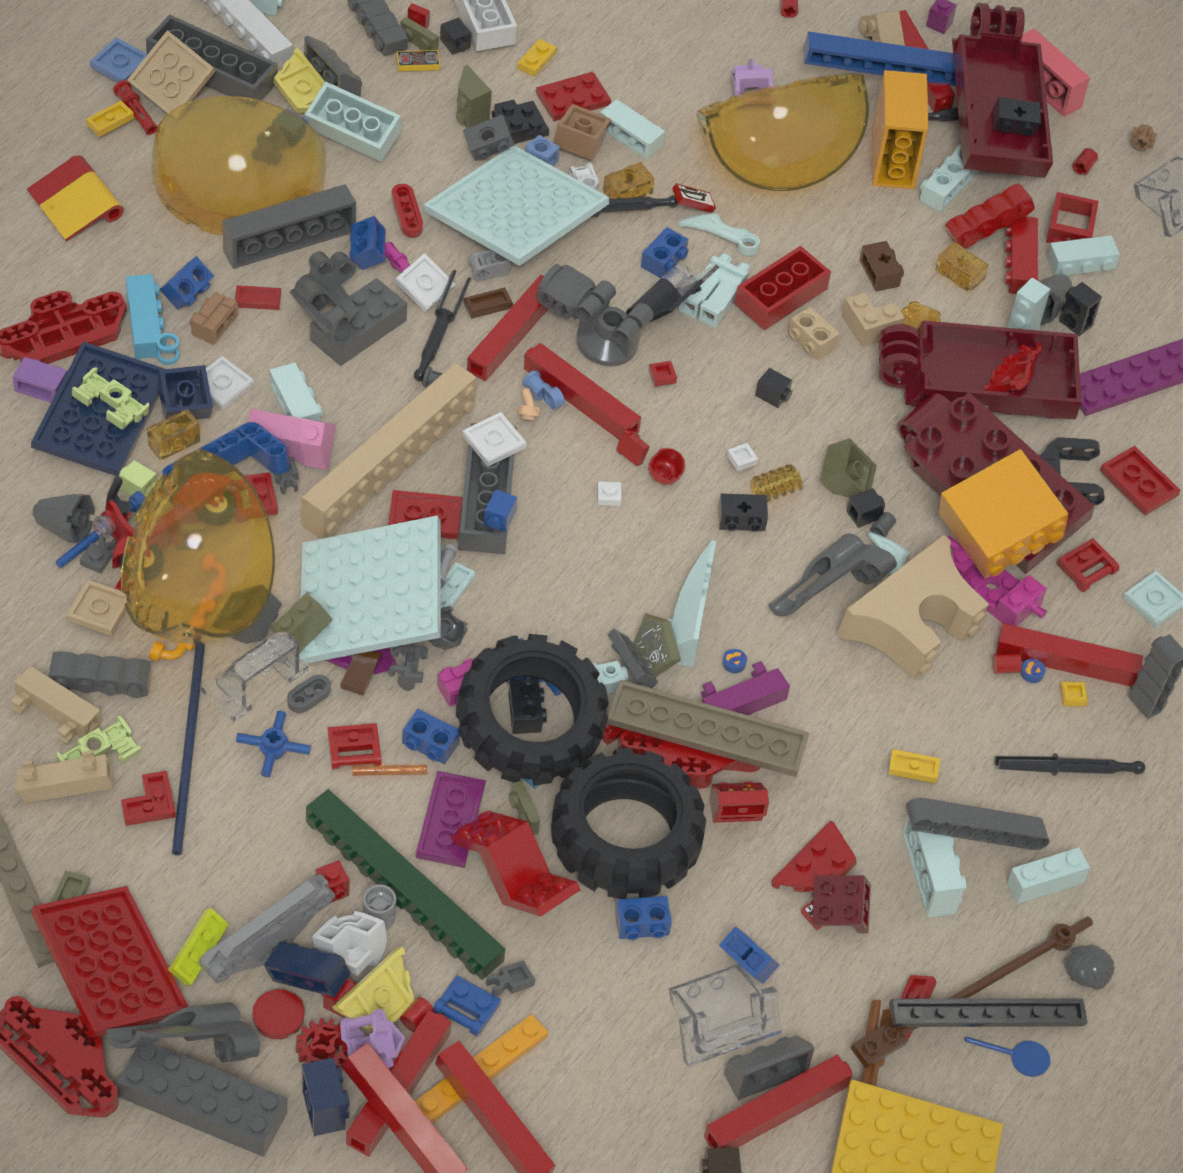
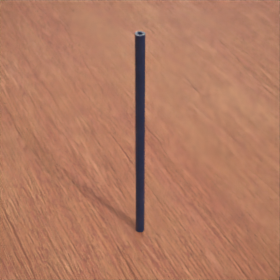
(188, 750)

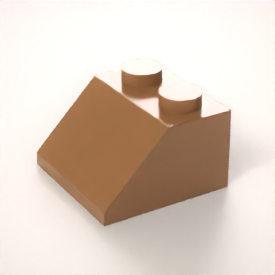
(581, 132)

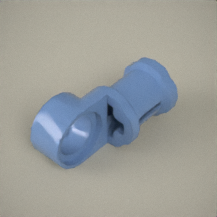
(543, 390)

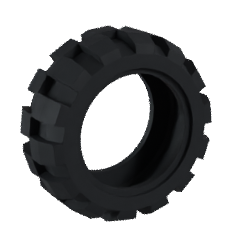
(547, 662)
(633, 778)

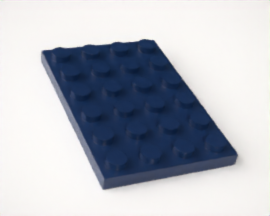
(82, 431)

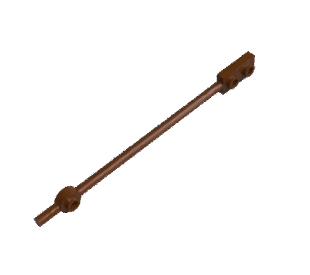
(890, 1039)

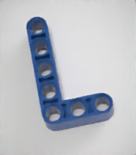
(248, 441)

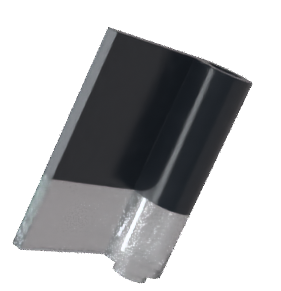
(673, 290)

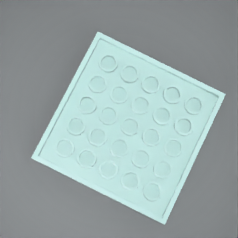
(516, 205)
(375, 587)

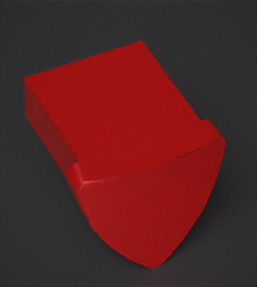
(632, 447)

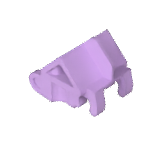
(750, 76)
(384, 1040)

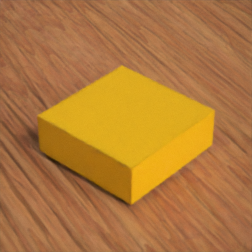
(1074, 694)

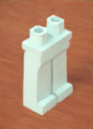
(717, 291)

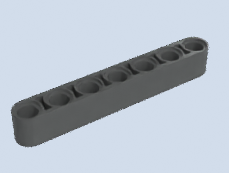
(977, 823)

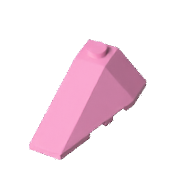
(305, 439)

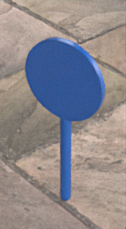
(1027, 1057)

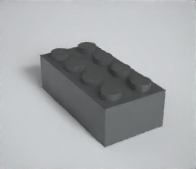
(378, 315)

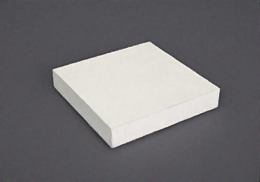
(423, 282)
(227, 382)
(494, 439)

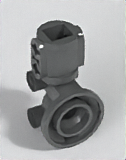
(604, 332)

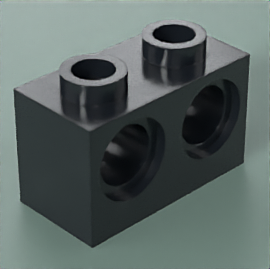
(1080, 308)
(525, 706)

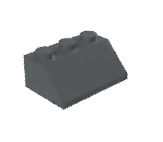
(330, 66)
(768, 1066)

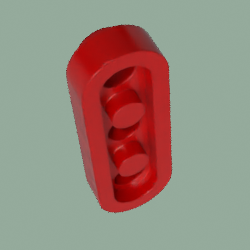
(407, 210)

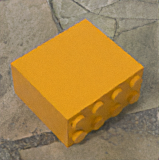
(899, 129)
(1003, 514)

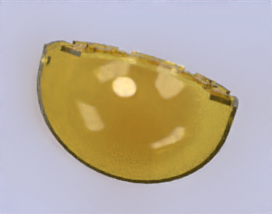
(787, 132)
(233, 159)
(199, 554)

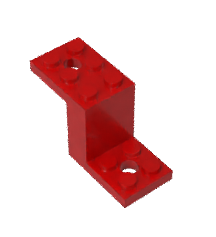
(515, 863)

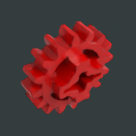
(324, 1045)

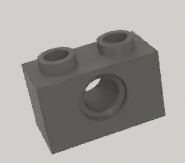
(493, 128)

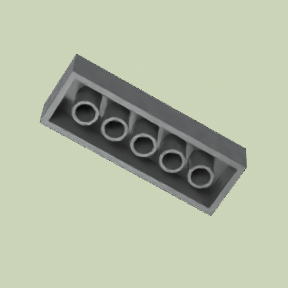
(237, 69)
(288, 226)
(478, 490)
(203, 1098)

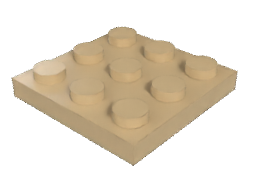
(171, 73)

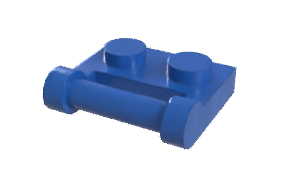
(470, 1000)

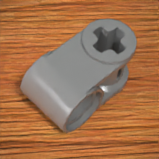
(490, 265)

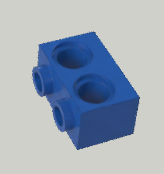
(367, 243)
(664, 252)
(190, 286)
(433, 732)
(642, 912)
(749, 955)

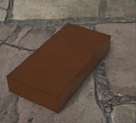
(488, 303)
(360, 672)

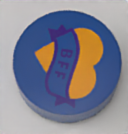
(734, 661)
(1033, 670)

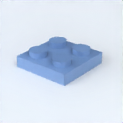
(118, 60)

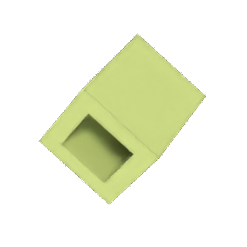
(137, 478)

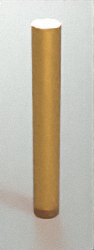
(389, 770)

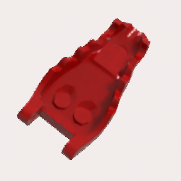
(1015, 370)

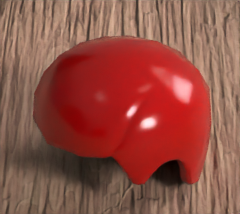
(666, 466)

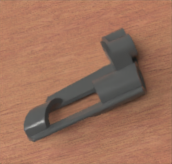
(846, 554)
(217, 1021)

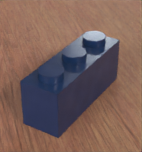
(307, 968)

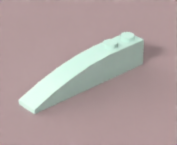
(690, 607)

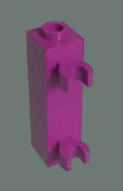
(751, 695)

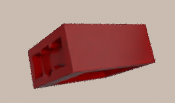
(1076, 205)

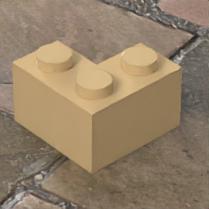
(883, 27)
(868, 321)

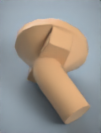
(528, 410)

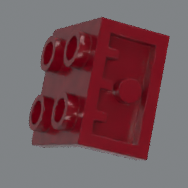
(842, 902)

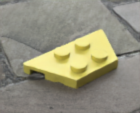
(298, 82)
(383, 988)

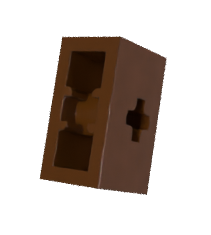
(881, 266)

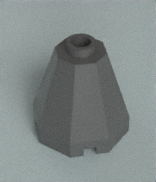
(66, 516)

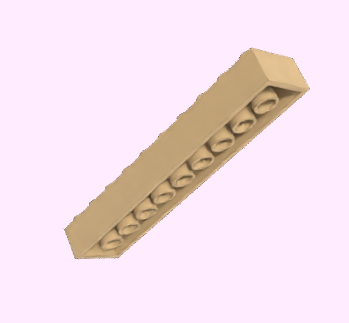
(388, 452)

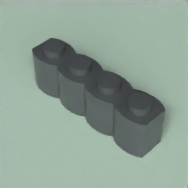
(380, 25)
(103, 674)
(1157, 676)

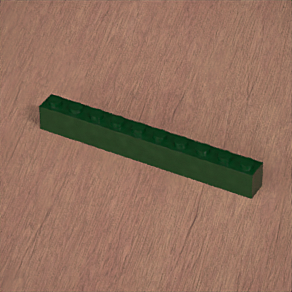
(413, 890)

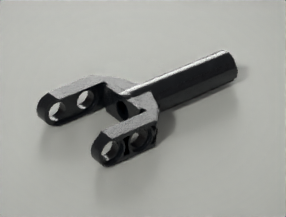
(1055, 452)

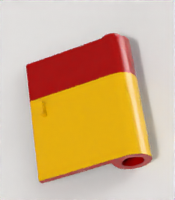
(75, 197)

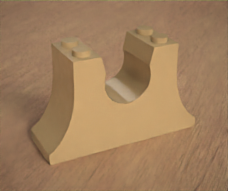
(918, 591)

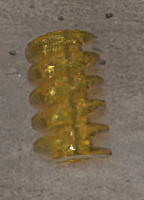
(776, 482)

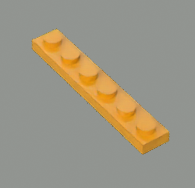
(491, 1060)

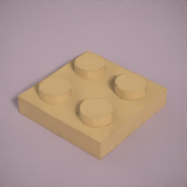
(98, 608)

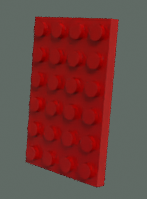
(108, 960)

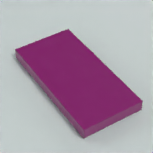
(452, 803)

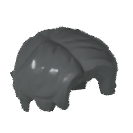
(451, 630)
(1090, 966)

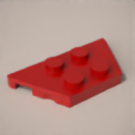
(823, 856)

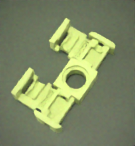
(126, 407)
(113, 735)

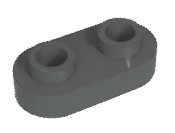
(307, 695)

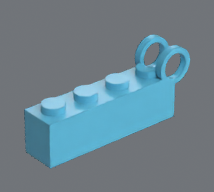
(145, 321)

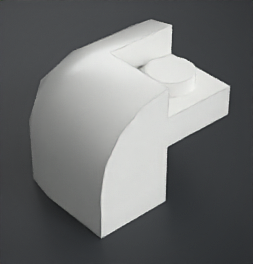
(355, 937)

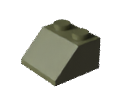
(472, 99)
(847, 469)
(303, 620)

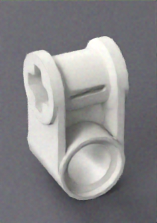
(585, 175)

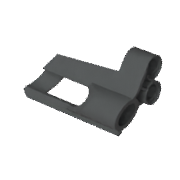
(324, 287)

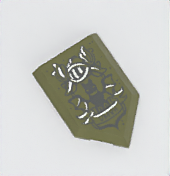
(657, 644)

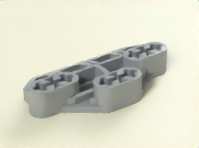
(258, 938)

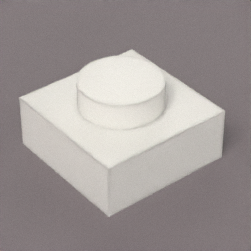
(742, 457)
(609, 493)

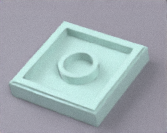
(1155, 598)

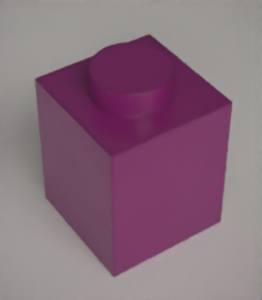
(941, 15)

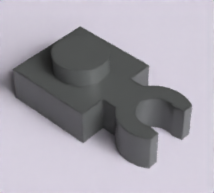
(288, 478)
(98, 556)
(512, 977)

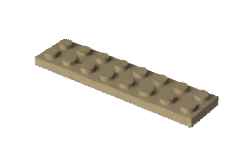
(707, 728)

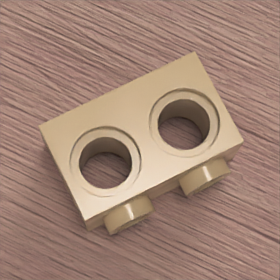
(813, 333)

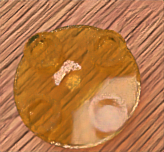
(916, 313)

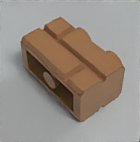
(213, 318)

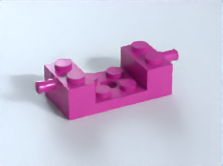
(1012, 599)

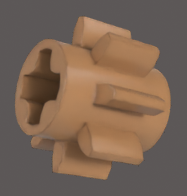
(1143, 137)

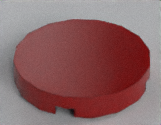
(278, 1014)

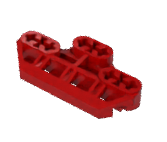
(59, 319)
(701, 763)
(57, 1041)

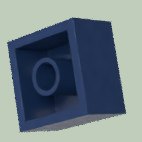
(183, 390)
(324, 1096)

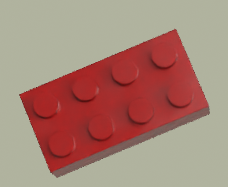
(782, 287)

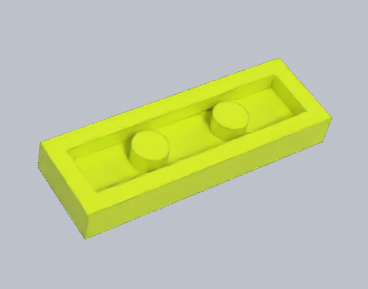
(201, 939)

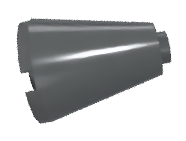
(1058, 287)

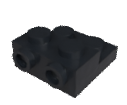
(522, 119)

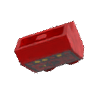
(738, 802)

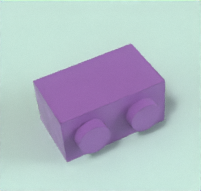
(38, 379)

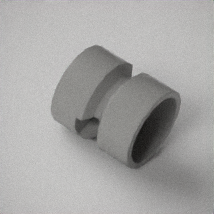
(380, 903)

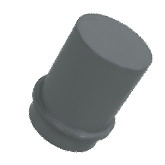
(883, 524)

